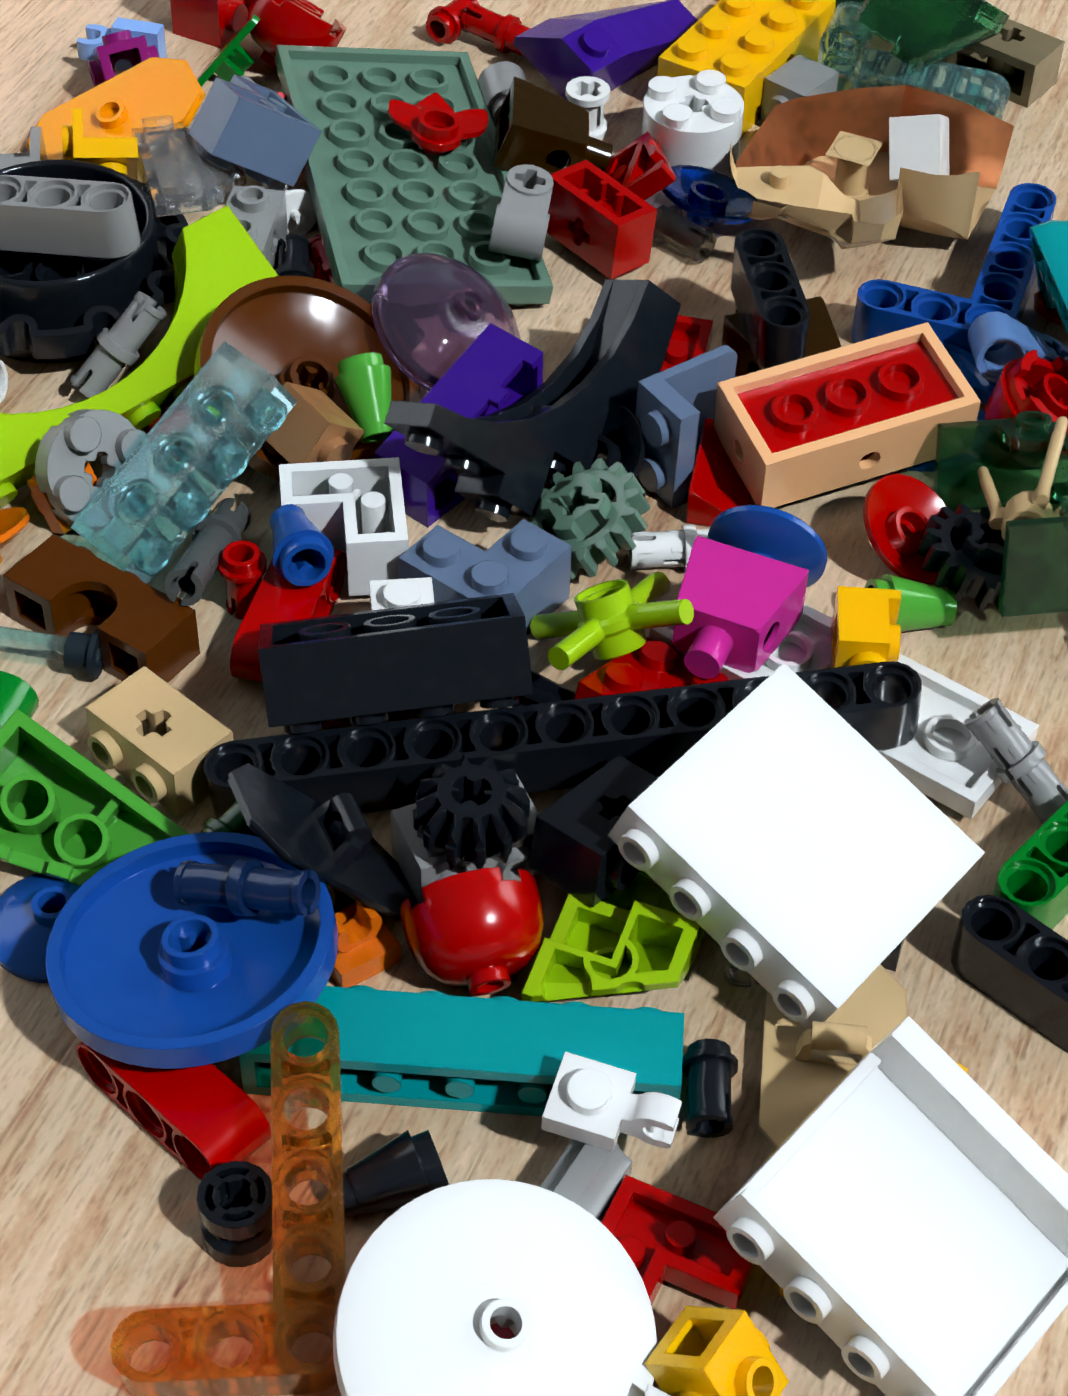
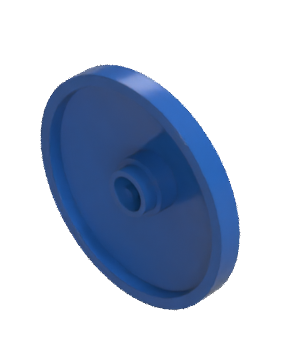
(179, 980)

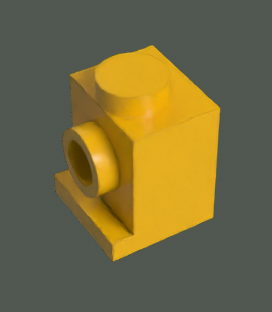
(865, 626)

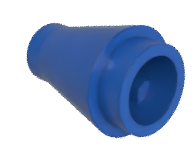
(299, 547)

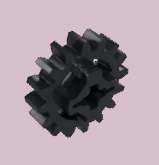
(964, 554)

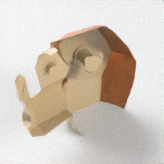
(832, 166)

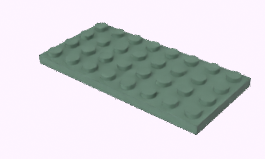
(378, 188)

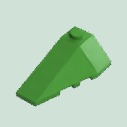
(65, 811)

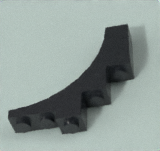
(511, 452)

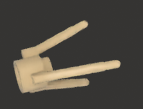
(1026, 503)

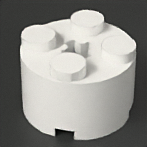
(695, 119)

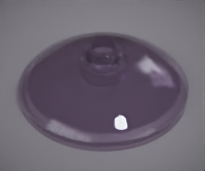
(432, 311)

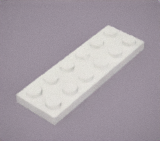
(943, 755)

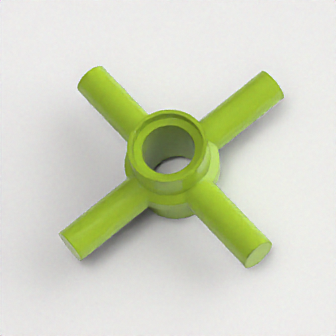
(610, 620)

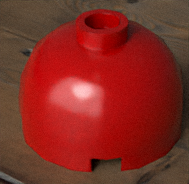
(291, 24)
(475, 928)

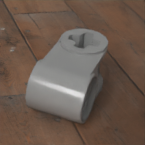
(523, 213)

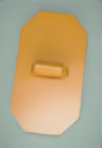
(122, 102)

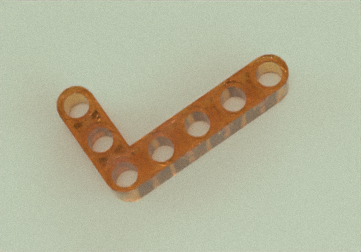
(296, 1233)

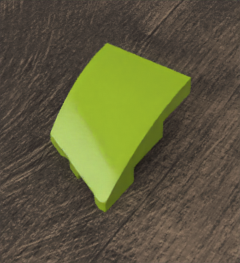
(618, 946)

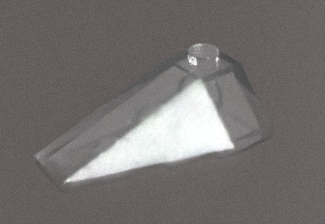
(176, 172)

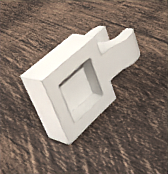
(597, 1103)

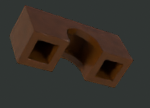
(71, 588)

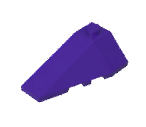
(604, 43)

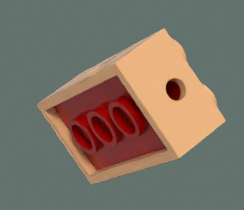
(841, 415)

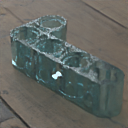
(870, 67)

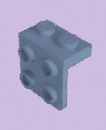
(672, 419)

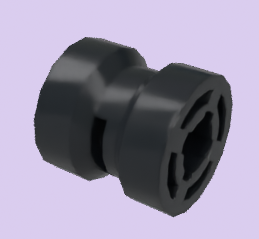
(236, 1213)

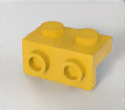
(111, 152)

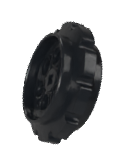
(62, 302)

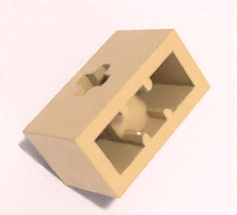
(155, 739)

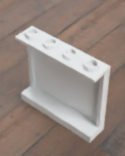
(794, 846)
(912, 1224)

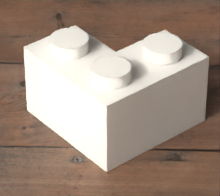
(356, 509)

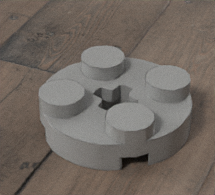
(68, 447)

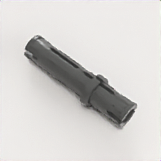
(203, 555)

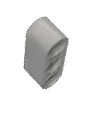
(67, 217)

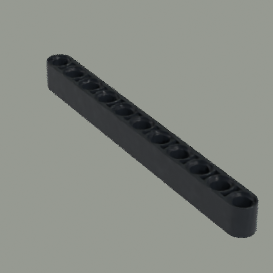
(551, 741)

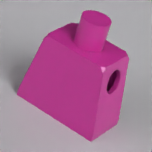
(740, 607)

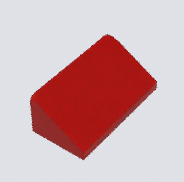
(714, 481)

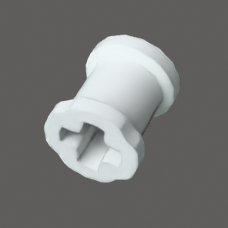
(592, 95)

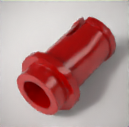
(444, 21)
(242, 569)

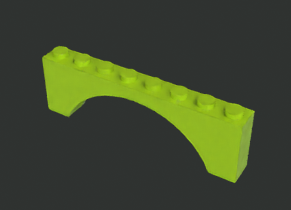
(209, 265)

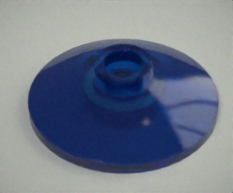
(709, 196)

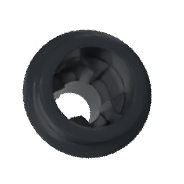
(393, 1175)

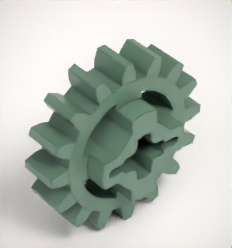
(587, 519)

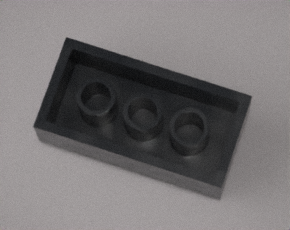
(394, 662)

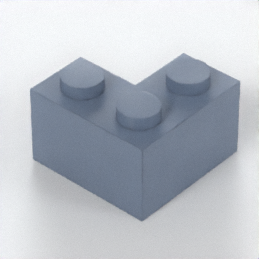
(254, 130)
(521, 563)

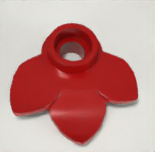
(435, 123)

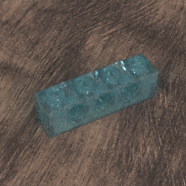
(185, 463)

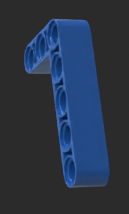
(1001, 285)

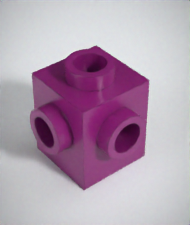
(115, 48)

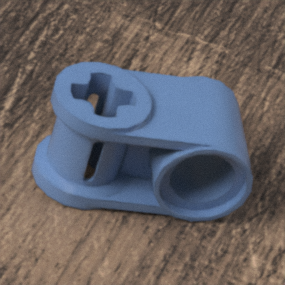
(1020, 339)

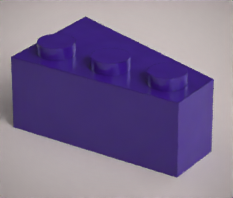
(483, 380)

